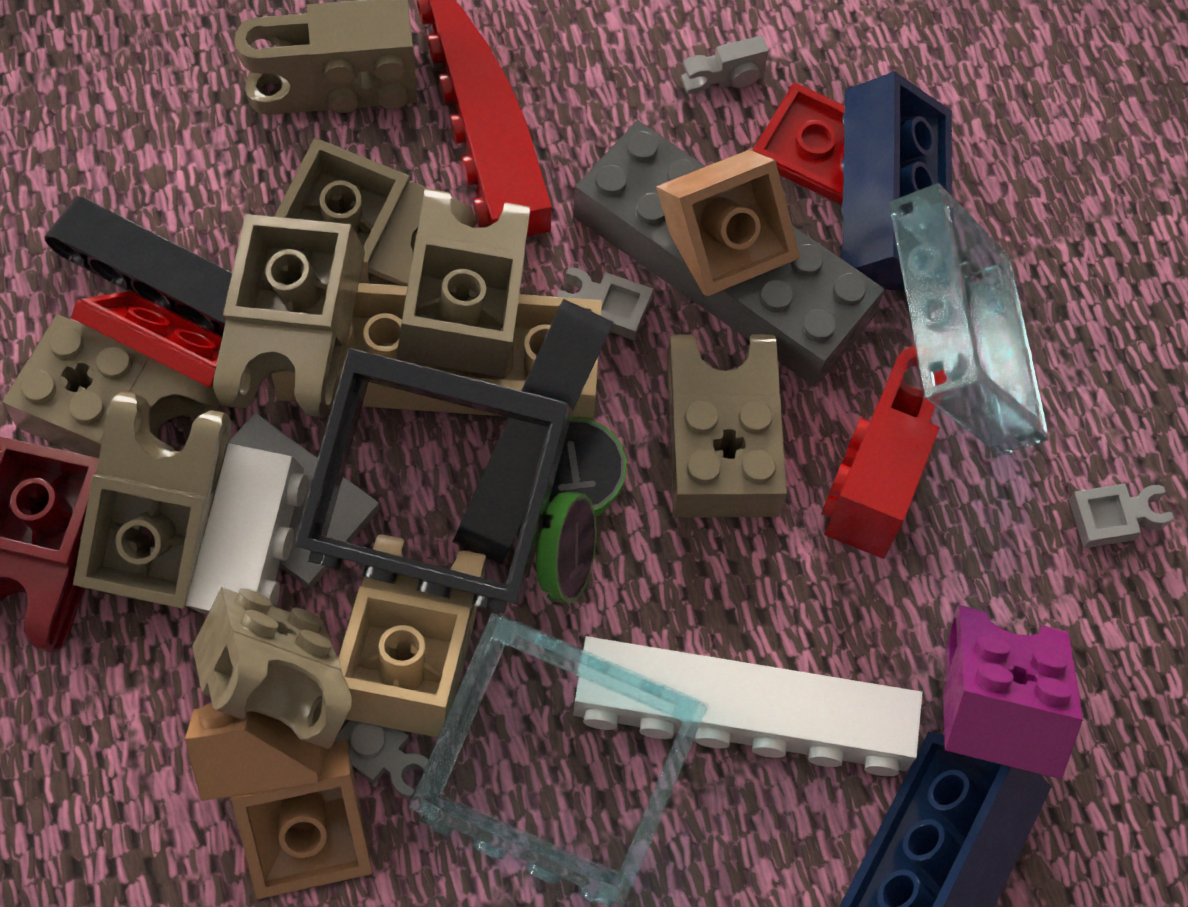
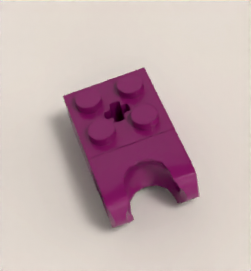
(1010, 695)

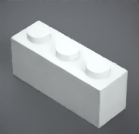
(248, 525)

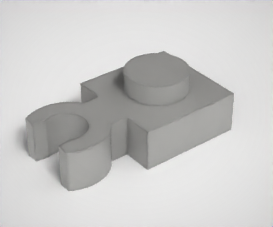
(733, 64)
(622, 299)
(1112, 516)
(378, 751)

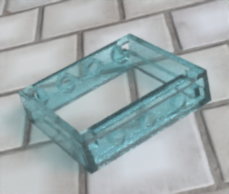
(967, 326)
(499, 838)

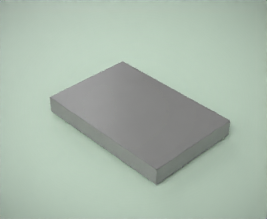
(352, 508)

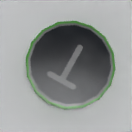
(591, 464)
(567, 548)

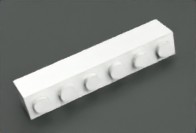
(763, 708)

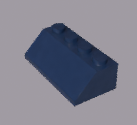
(892, 147)
(949, 833)

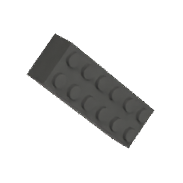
(808, 304)

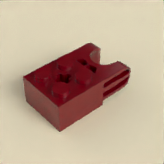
(41, 534)

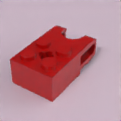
(883, 464)

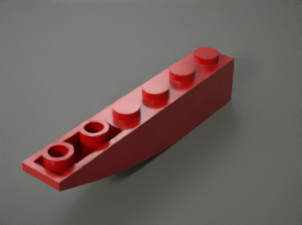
(486, 119)

